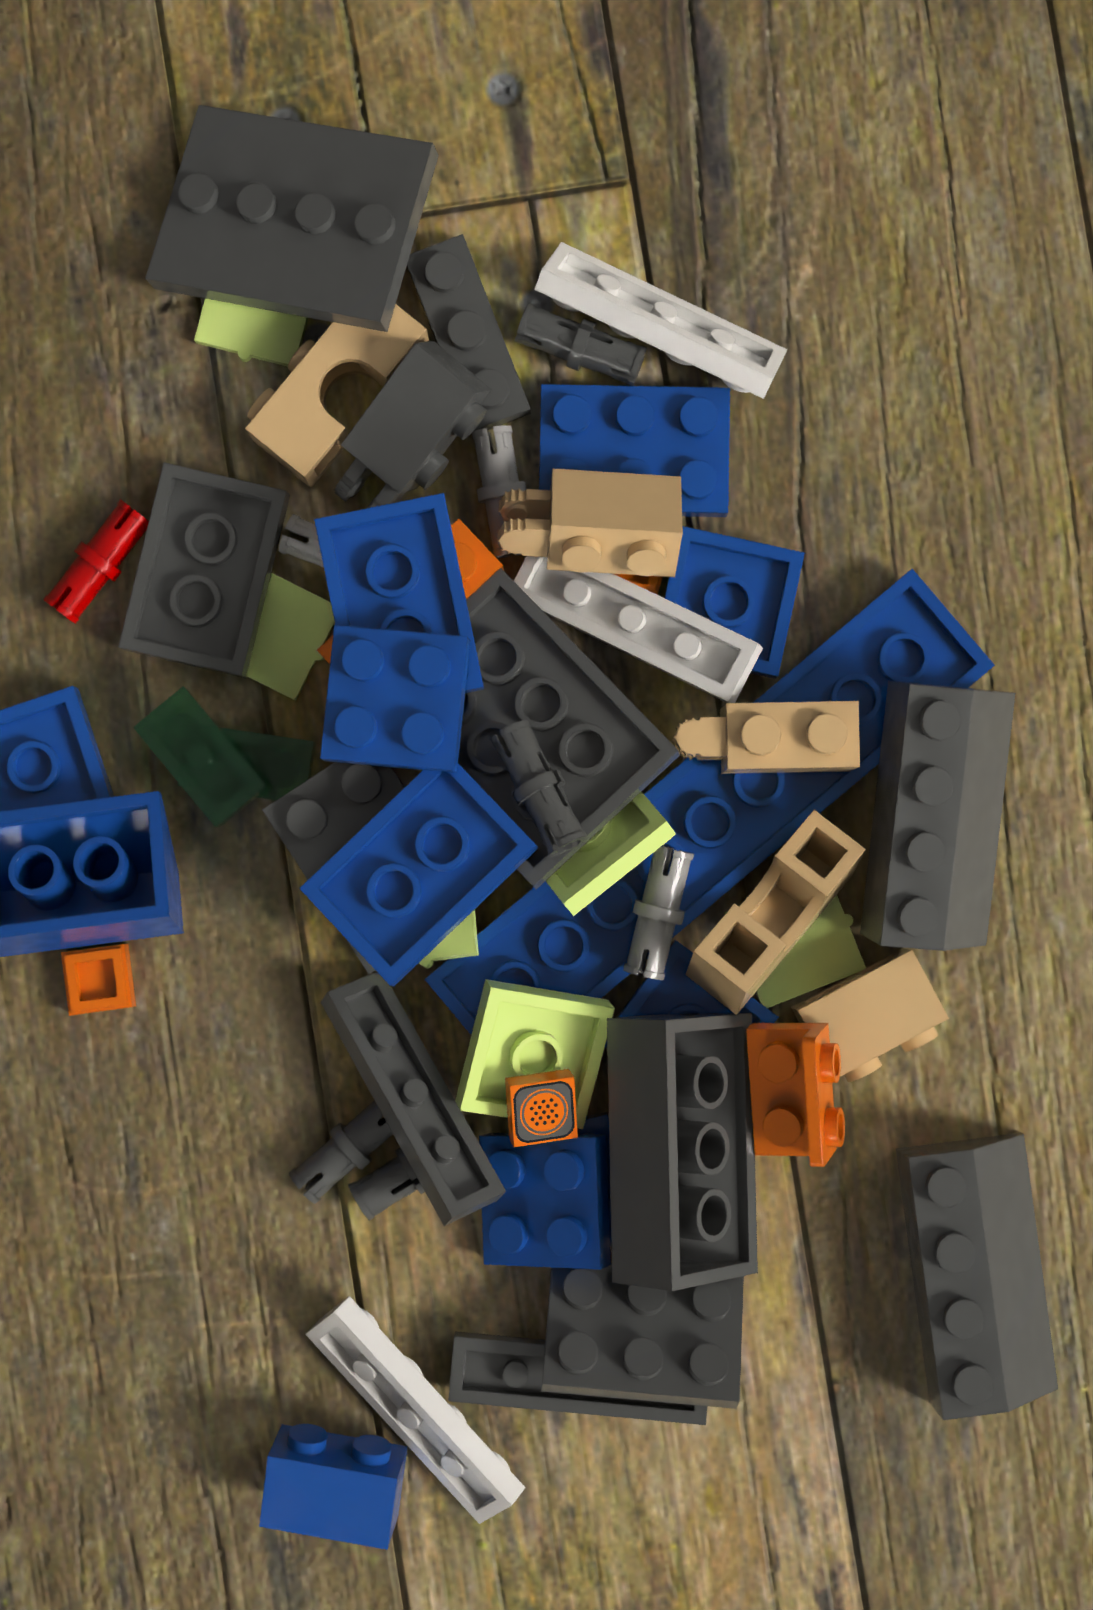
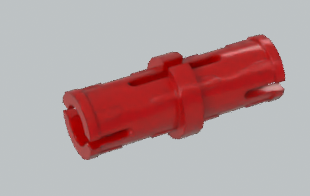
(97, 561)

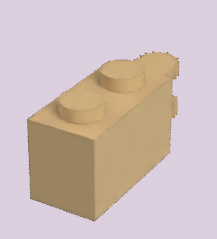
(597, 522)
(775, 737)
(876, 1012)

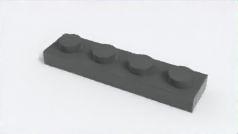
(413, 1097)
(510, 1374)

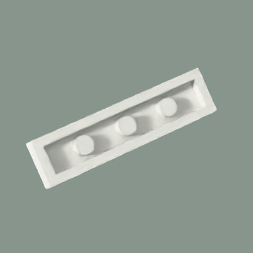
(661, 320)
(644, 626)
(415, 1410)

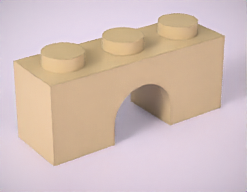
(293, 419)
(776, 914)

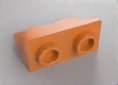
(793, 1090)

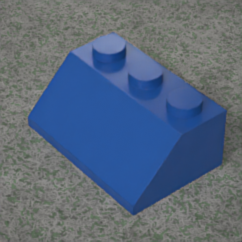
(87, 874)

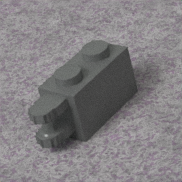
(413, 424)

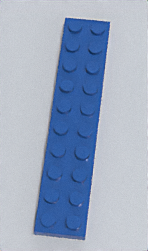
(724, 818)

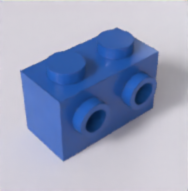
(333, 1485)

